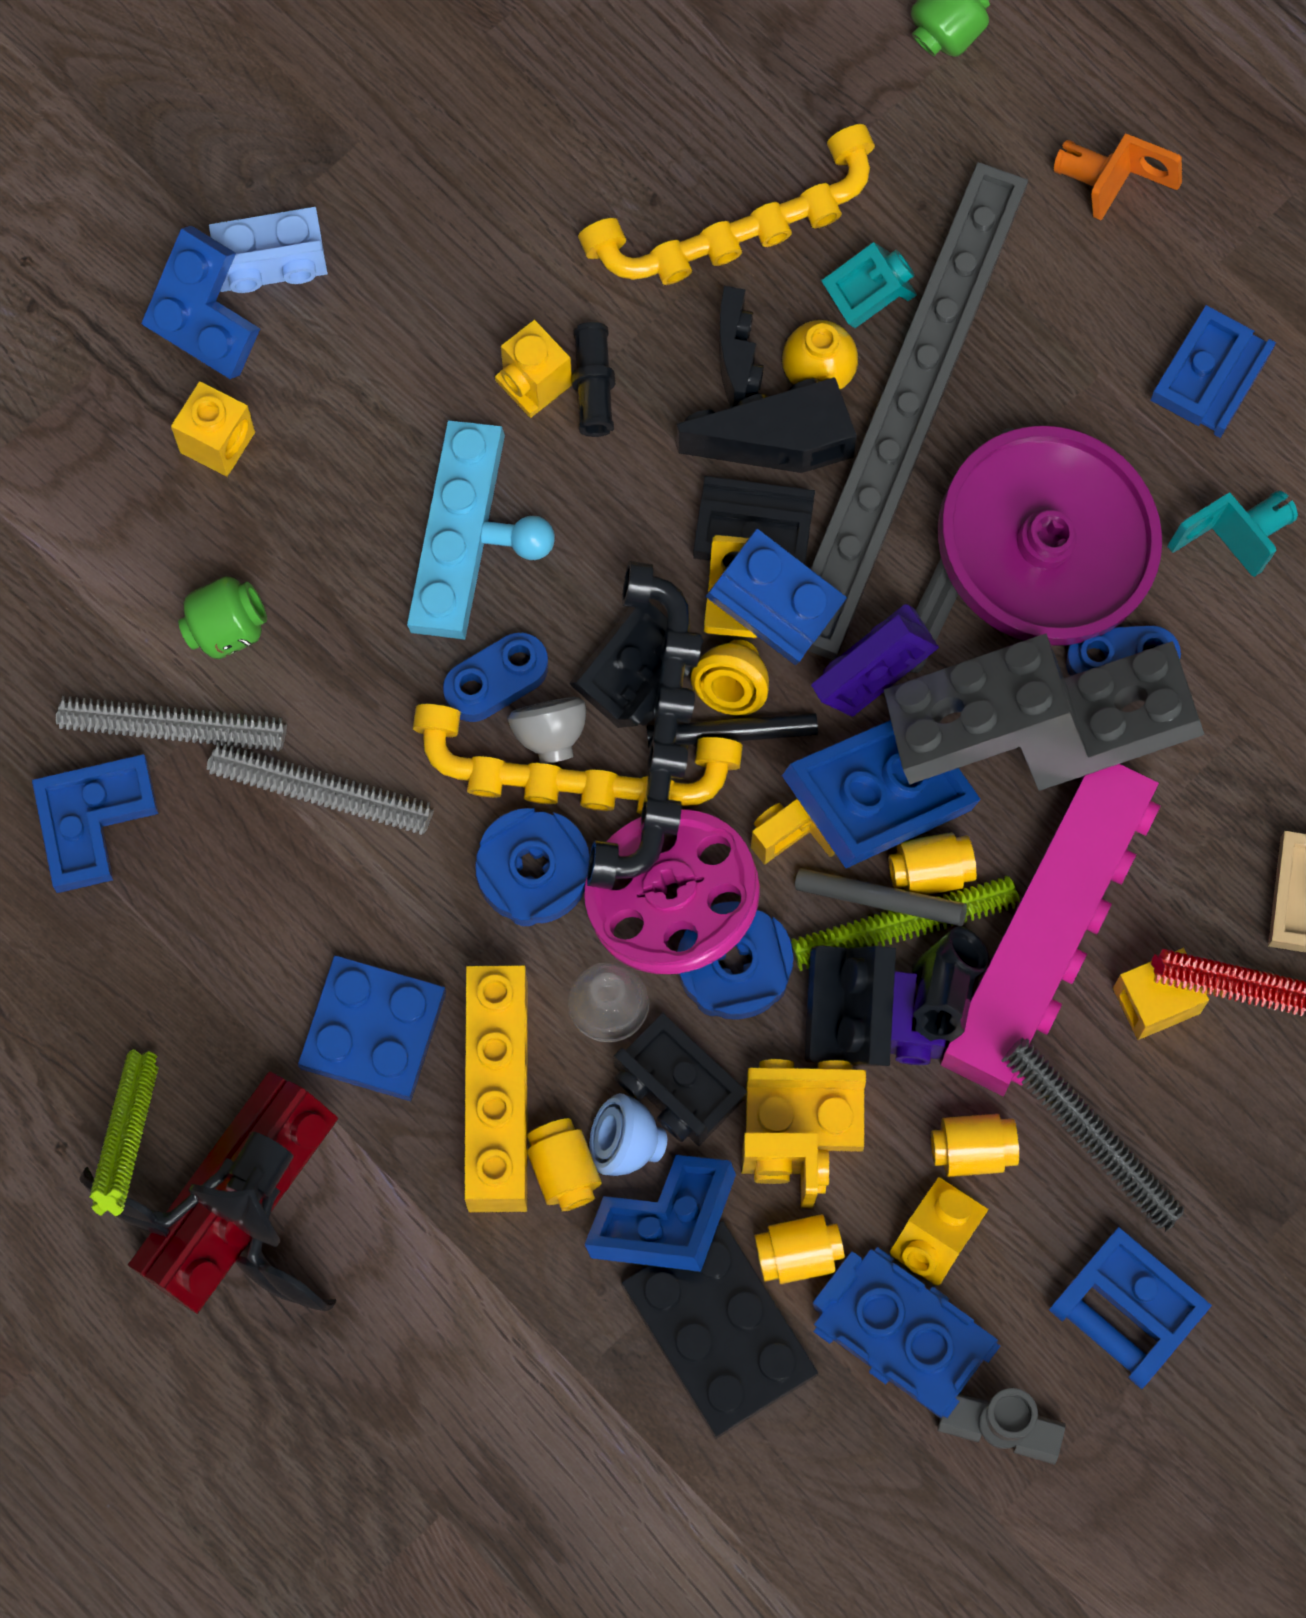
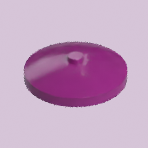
(1049, 535)

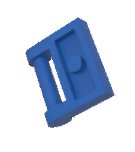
(1143, 1293)

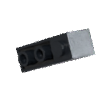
(779, 432)

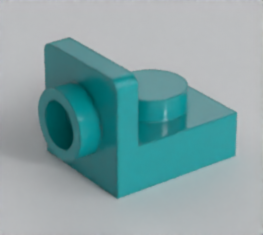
(869, 283)

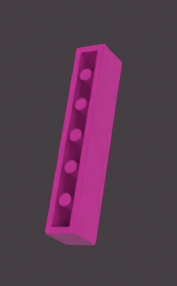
(1051, 922)

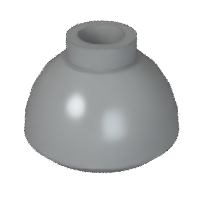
(549, 727)

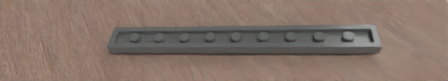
(914, 393)

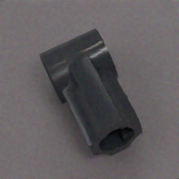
(946, 983)

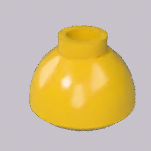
(820, 352)
(731, 678)

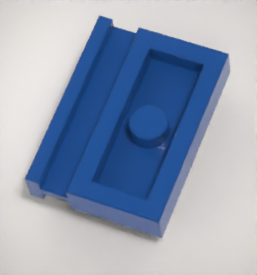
(1212, 371)
(776, 597)

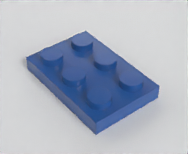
(864, 799)

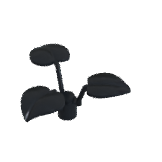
(251, 1179)

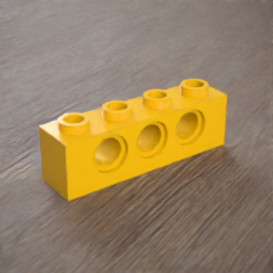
(496, 1089)

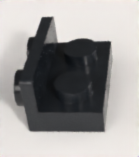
(850, 1005)

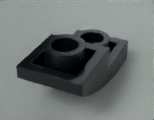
(737, 355)

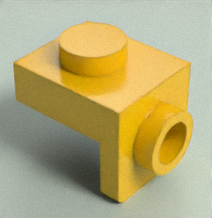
(781, 828)
(938, 1231)

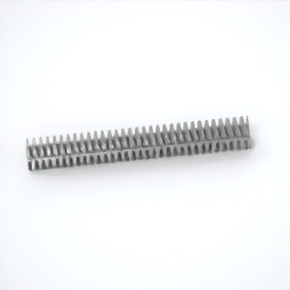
(170, 724)
(320, 789)

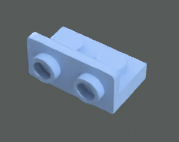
(272, 249)

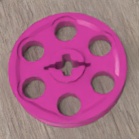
(690, 910)

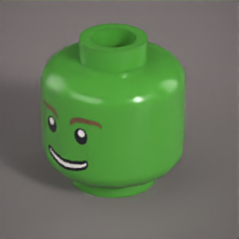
(222, 617)

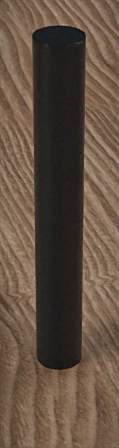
(745, 728)

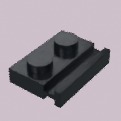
(743, 506)

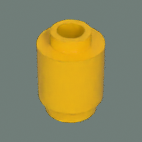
(933, 864)
(975, 1145)
(563, 1164)
(799, 1249)

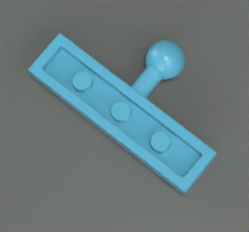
(460, 529)

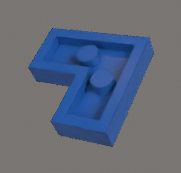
(187, 308)
(76, 809)
(670, 1231)

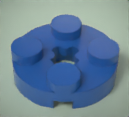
(527, 898)
(762, 980)

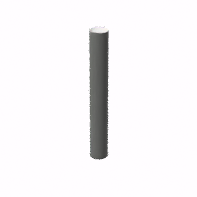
(881, 897)

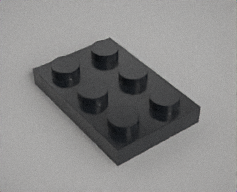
(721, 1334)

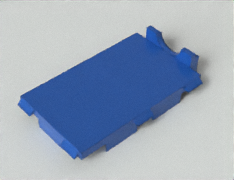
(902, 1330)

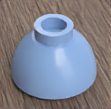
(625, 1137)

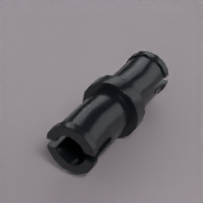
(593, 379)

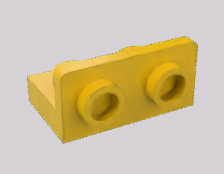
(808, 1101)
(778, 1155)

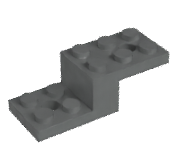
(1025, 702)

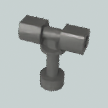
(1005, 1423)

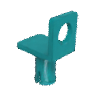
(1240, 530)

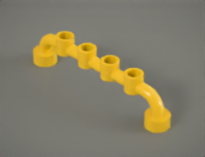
(722, 239)
(545, 781)

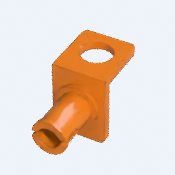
(1110, 172)

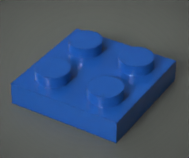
(372, 1028)

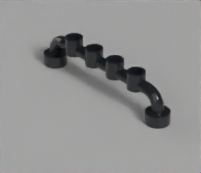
(665, 756)

